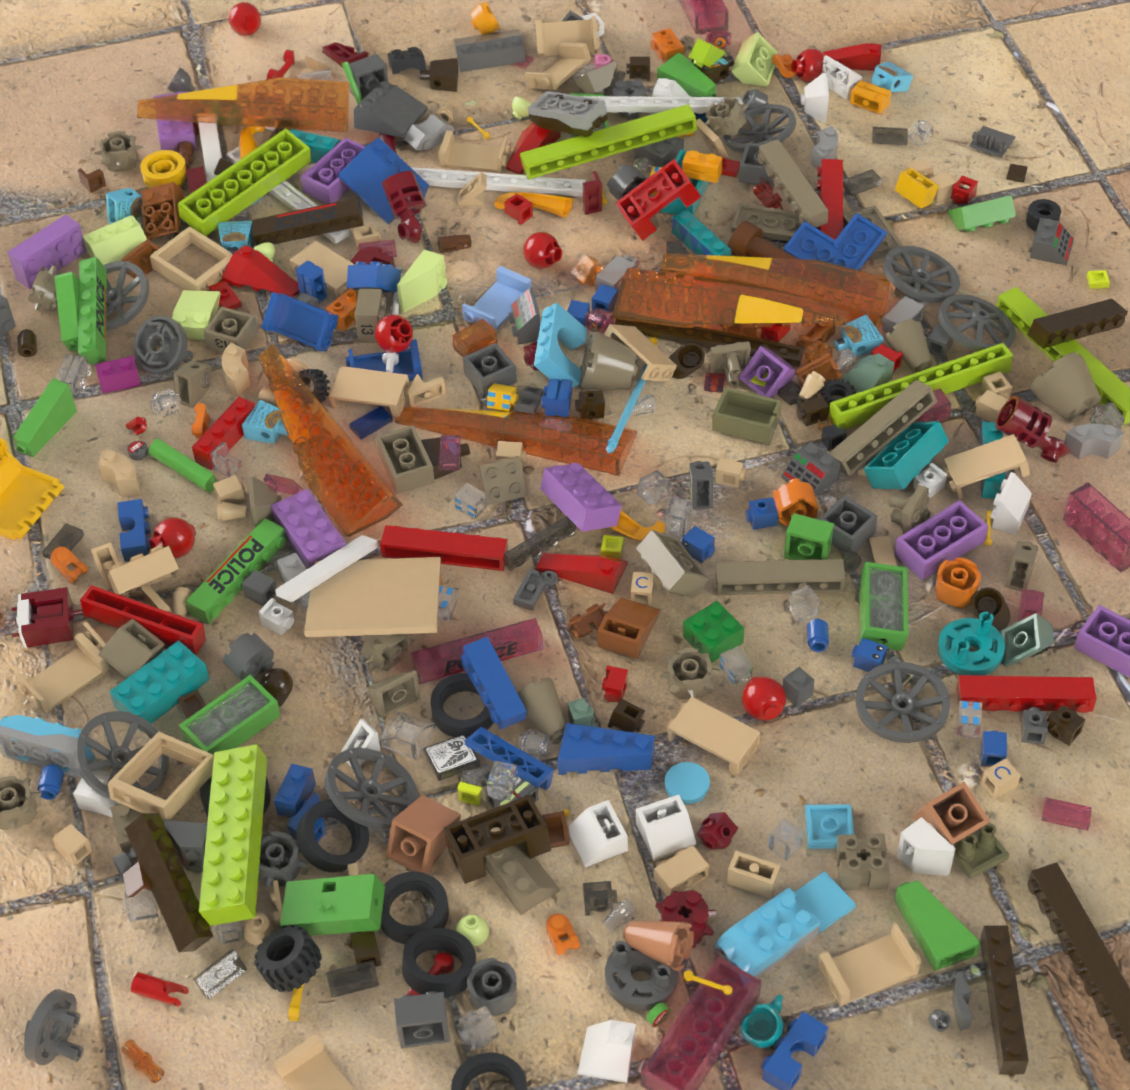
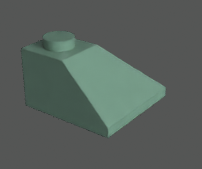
(869, 372)
(1026, 638)

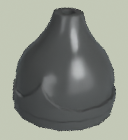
(181, 82)

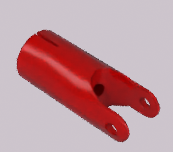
(157, 988)

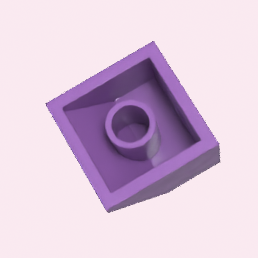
(767, 361)

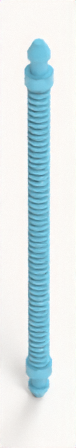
(613, 441)

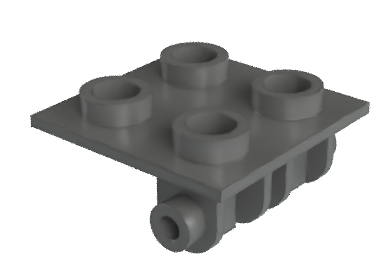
(991, 141)

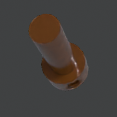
(748, 242)

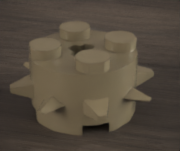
(726, 116)
(119, 151)
(44, 289)
(383, 650)
(689, 674)
(16, 802)

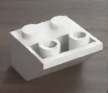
(840, 78)
(1011, 505)
(665, 827)
(598, 834)
(925, 849)

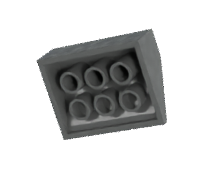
(489, 50)
(388, 111)

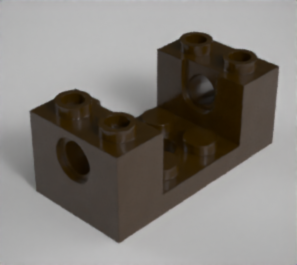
(472, 839)

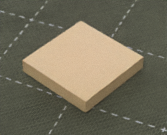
(711, 139)

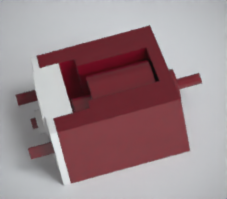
(45, 617)

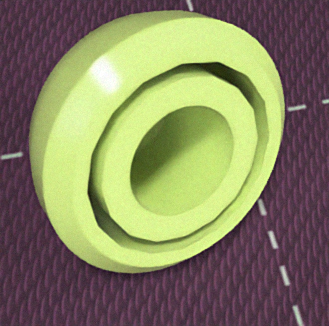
(520, 107)
(266, 249)
(473, 928)

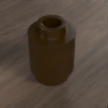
(27, 343)

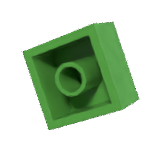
(808, 538)

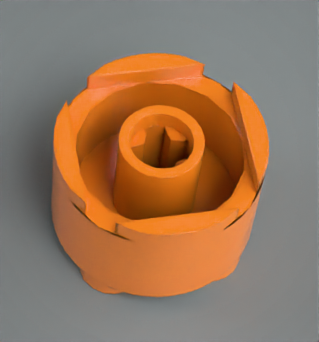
(795, 498)
(957, 582)

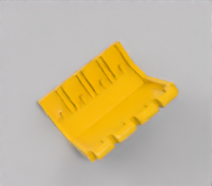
(22, 494)

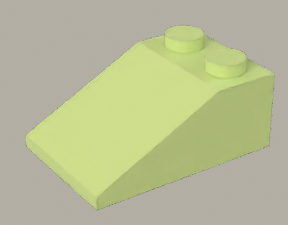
(422, 280)
(196, 311)

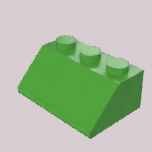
(983, 213)

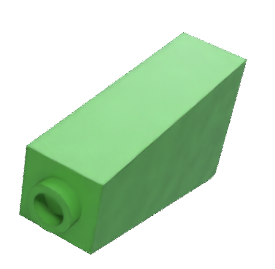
(687, 76)
(68, 308)
(45, 418)
(934, 926)

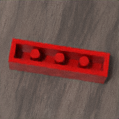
(225, 429)

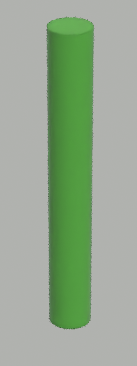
(352, 82)

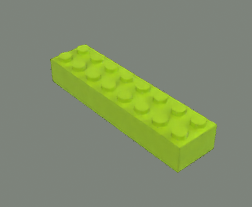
(244, 182)
(233, 836)

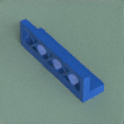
(499, 750)

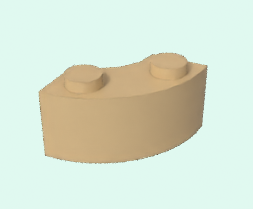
(235, 369)
(120, 471)

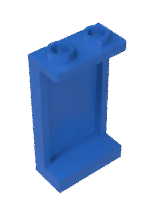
(300, 321)
(408, 363)

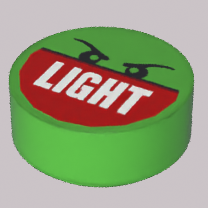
(658, 1014)

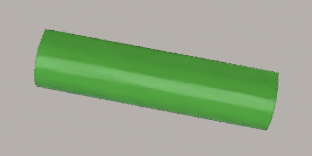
(182, 465)

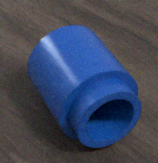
(817, 635)
(50, 781)

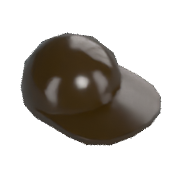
(688, 360)
(991, 601)
(278, 684)

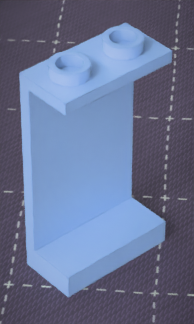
(498, 299)

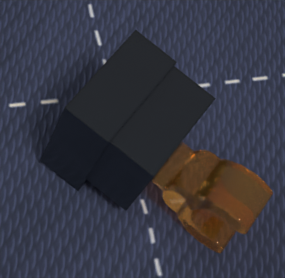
(831, 434)

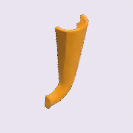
(247, 141)
(554, 204)
(633, 530)

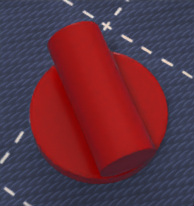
(138, 425)

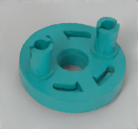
(967, 633)

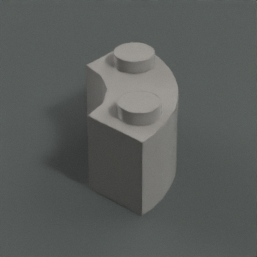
(428, 134)
(825, 146)
(1093, 440)

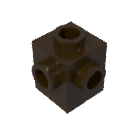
(590, 404)
(1065, 724)

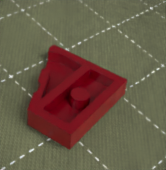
(340, 53)

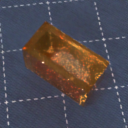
(474, 338)

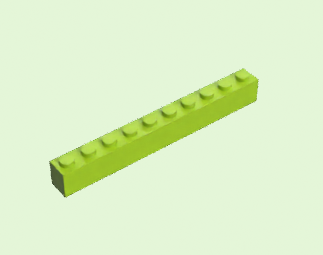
(608, 141)
(1023, 311)
(946, 376)

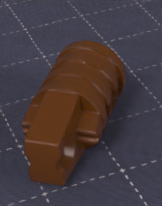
(186, 150)
(454, 243)

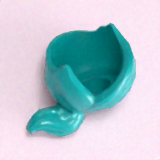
(764, 1024)

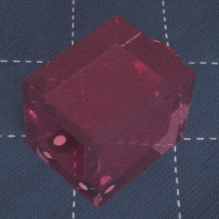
(1030, 603)

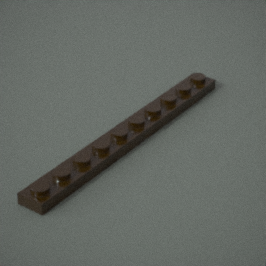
(710, 338)

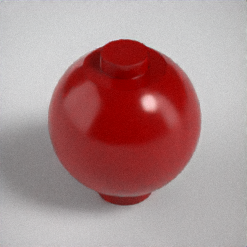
(244, 18)
(808, 65)
(542, 250)
(393, 333)
(176, 534)
(763, 698)

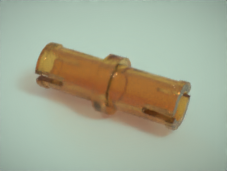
(142, 1061)

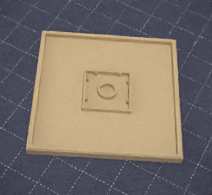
(377, 599)

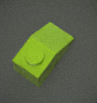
(705, 53)

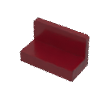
(592, 195)

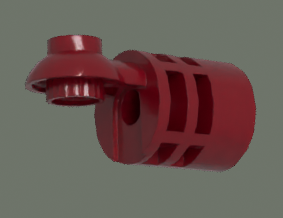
(405, 201)
(1030, 428)

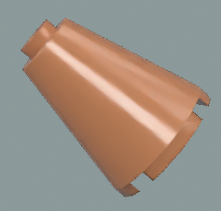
(661, 941)

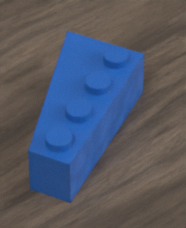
(492, 683)
(604, 749)

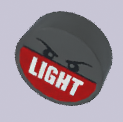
(137, 450)

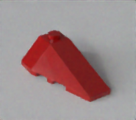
(857, 57)
(530, 138)
(256, 270)
(594, 571)

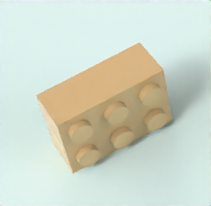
(142, 571)

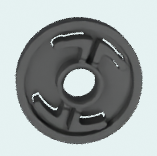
(172, 349)
(624, 964)
(51, 1027)

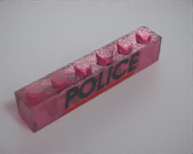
(507, 641)

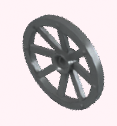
(761, 132)
(919, 277)
(117, 297)
(978, 319)
(901, 703)
(121, 752)
(368, 790)

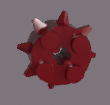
(688, 908)

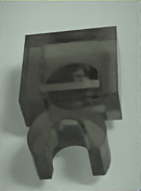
(790, 393)

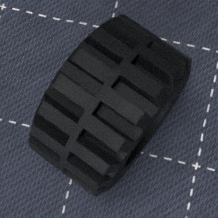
(287, 958)

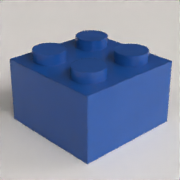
(373, 276)

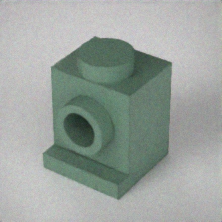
(580, 713)

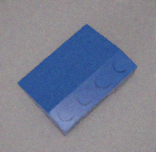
(370, 169)

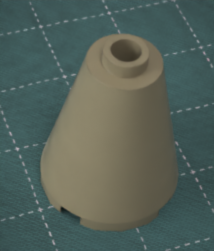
(911, 341)
(544, 708)

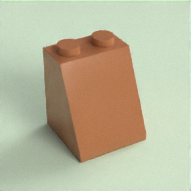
(954, 814)
(419, 834)

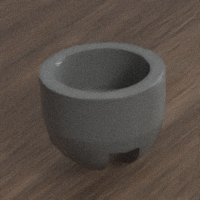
(942, 1016)

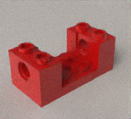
(640, 206)

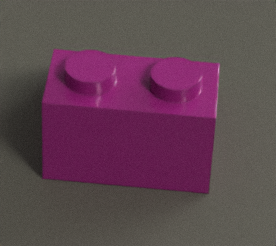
(118, 374)

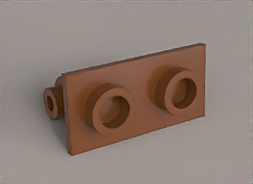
(580, 624)

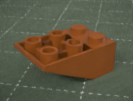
(161, 210)
(627, 627)

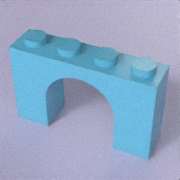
(549, 358)

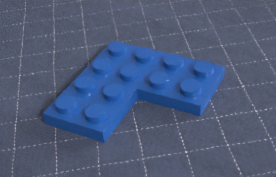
(849, 250)

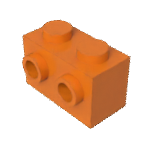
(666, 44)
(345, 309)

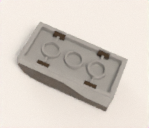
(568, 113)

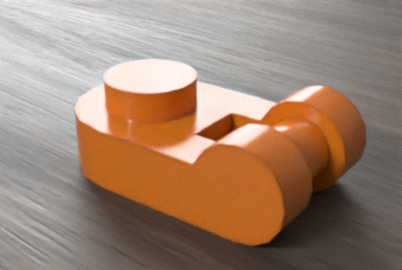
(783, 64)
(201, 422)
(62, 558)
(559, 927)

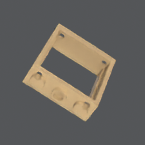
(176, 245)
(124, 793)

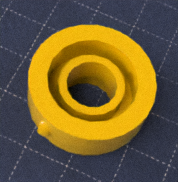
(163, 168)

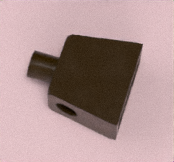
(442, 74)

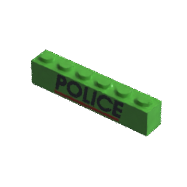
(92, 310)
(228, 577)

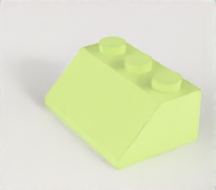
(754, 61)
(114, 240)

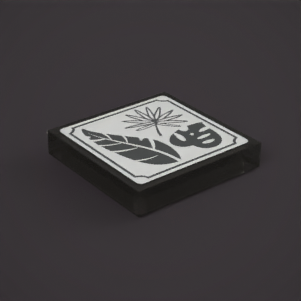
(451, 757)

